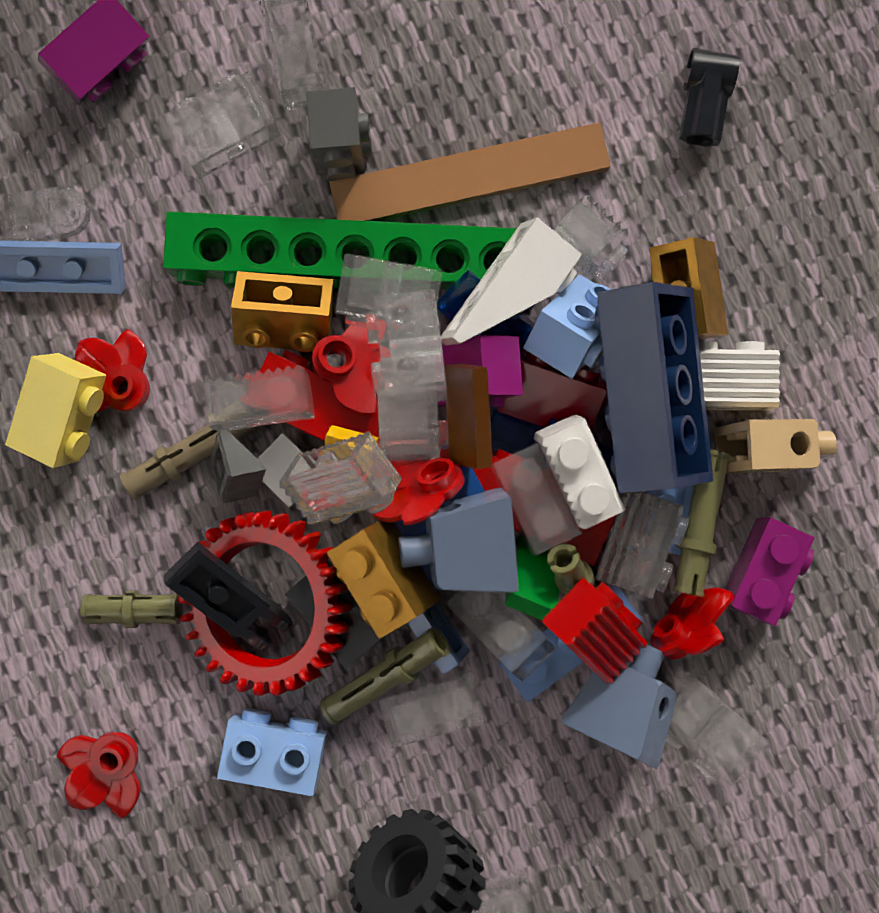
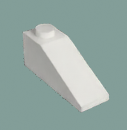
(525, 272)

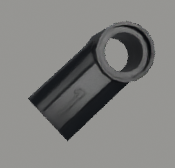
(708, 90)

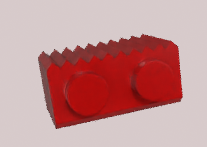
(597, 628)

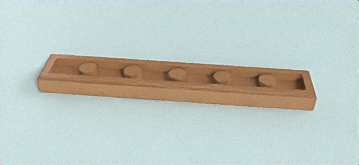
(472, 175)

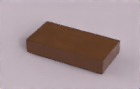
(468, 415)

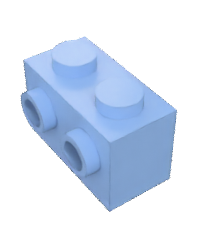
(567, 329)
(272, 752)

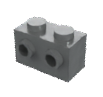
(338, 132)

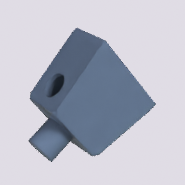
(468, 544)
(630, 712)

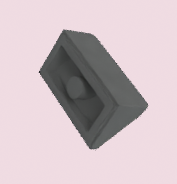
(235, 469)

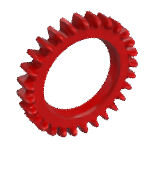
(305, 664)

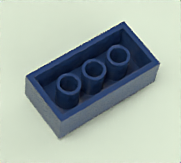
(654, 387)

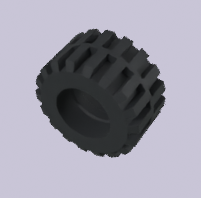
(403, 850)

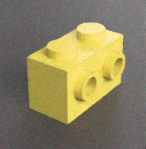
(56, 410)

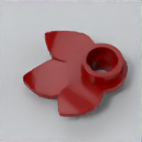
(119, 362)
(353, 380)
(422, 490)
(690, 624)
(96, 777)

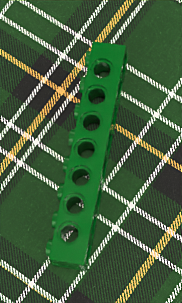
(191, 235)

